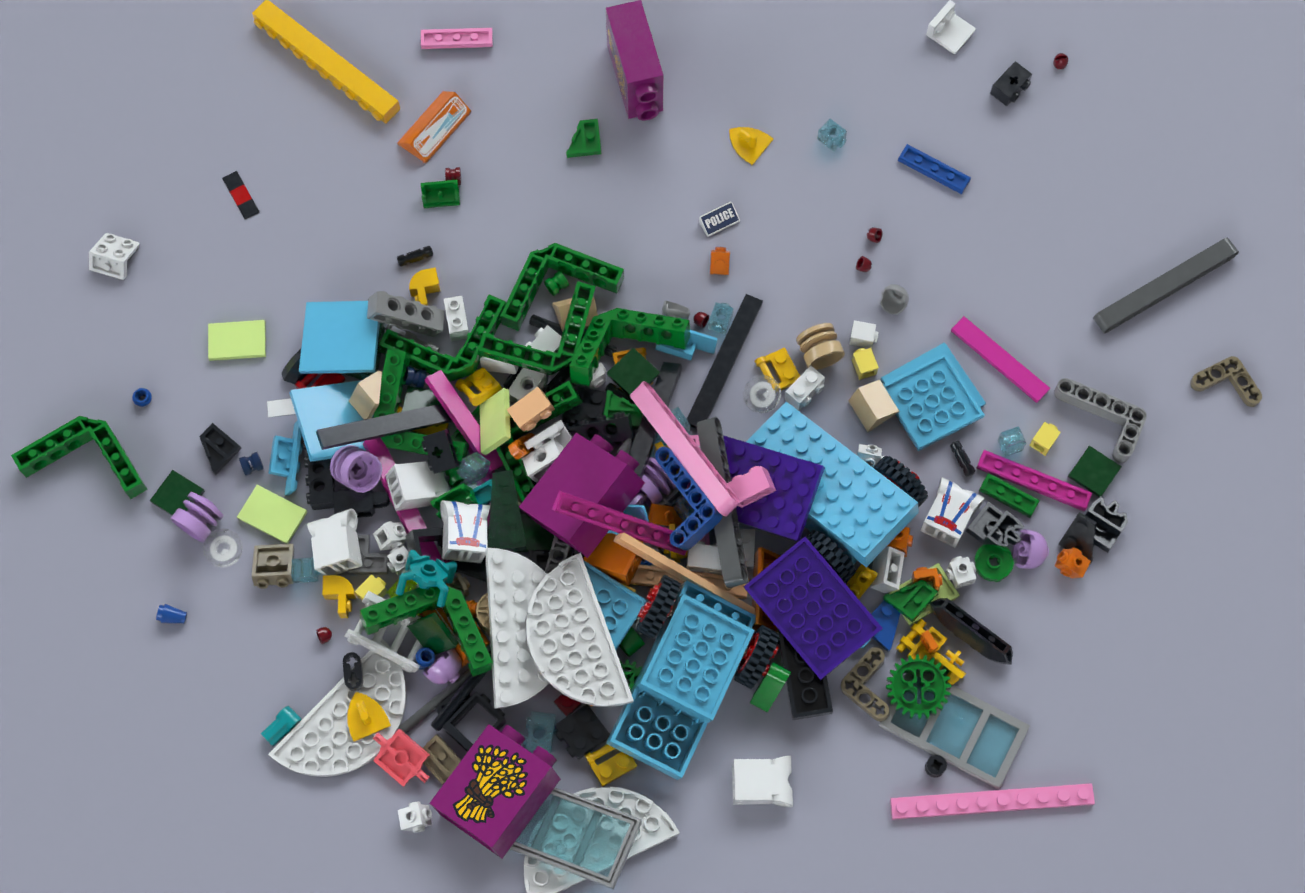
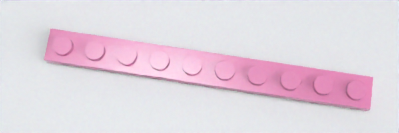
(992, 801)

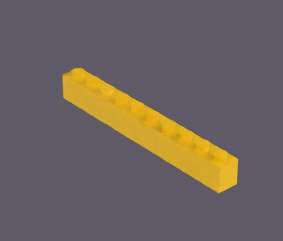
(326, 61)

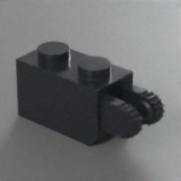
(362, 503)

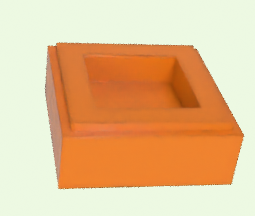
(929, 642)

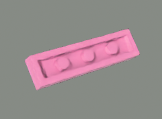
(456, 38)

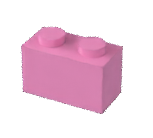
(752, 485)

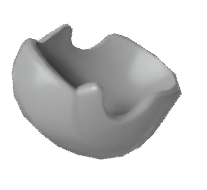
(894, 299)
(675, 310)

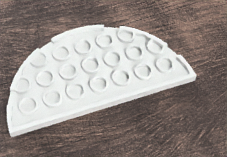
(510, 590)
(572, 638)
(322, 739)
(654, 830)

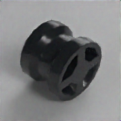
(933, 769)

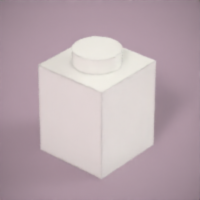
(863, 334)

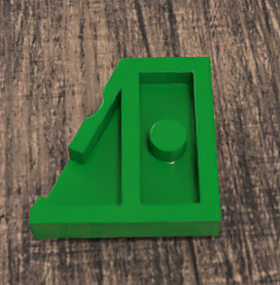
(585, 140)
(616, 404)
(912, 599)

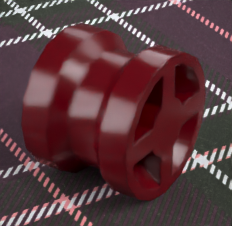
(453, 174)

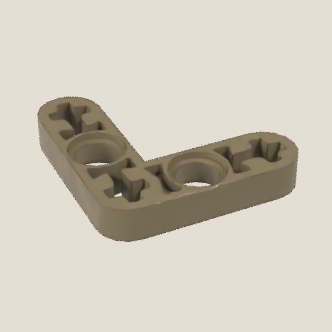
(1231, 374)
(859, 682)

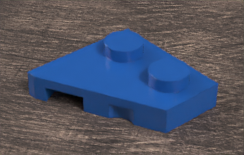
(888, 618)

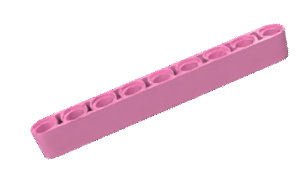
(685, 449)

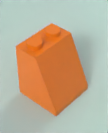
(614, 560)

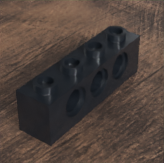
(620, 419)
(319, 499)

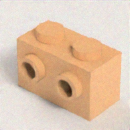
(531, 409)

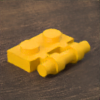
(917, 629)

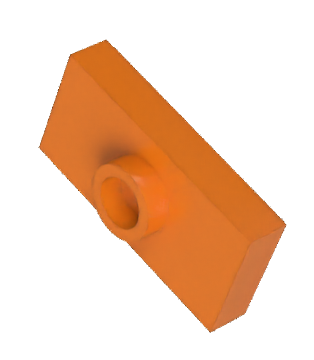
(663, 515)

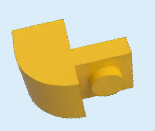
(424, 283)
(339, 588)

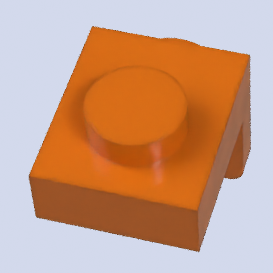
(720, 261)
(927, 575)

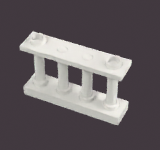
(355, 637)

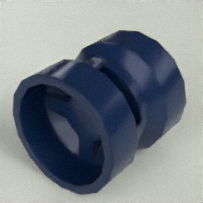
(415, 377)
(255, 462)

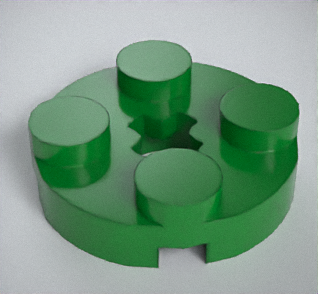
(989, 572)

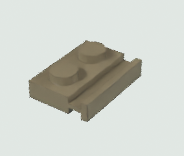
(441, 759)

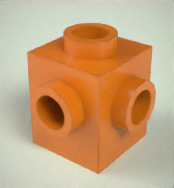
(902, 541)
(1072, 563)

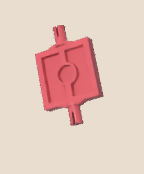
(401, 757)

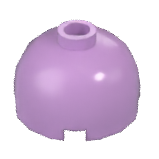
(1030, 550)
(444, 668)

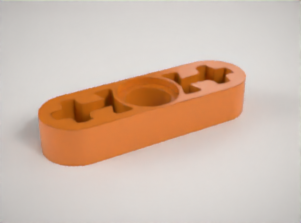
(518, 447)

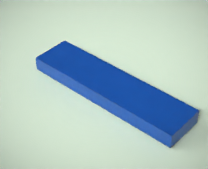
(934, 169)

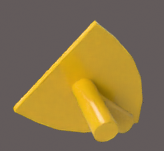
(749, 142)
(365, 717)

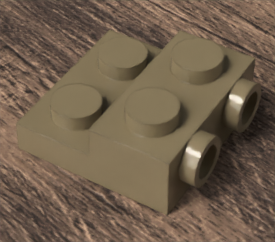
(272, 565)

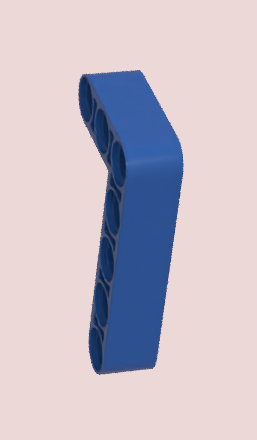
(691, 494)

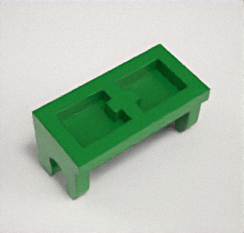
(440, 194)
(461, 494)

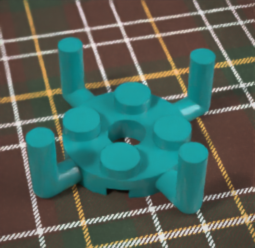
(427, 574)

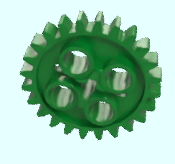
(936, 686)

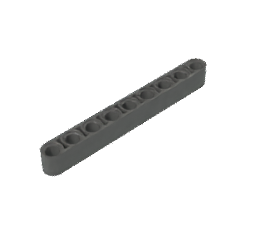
(1165, 285)
(728, 529)

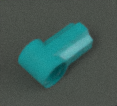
(284, 723)

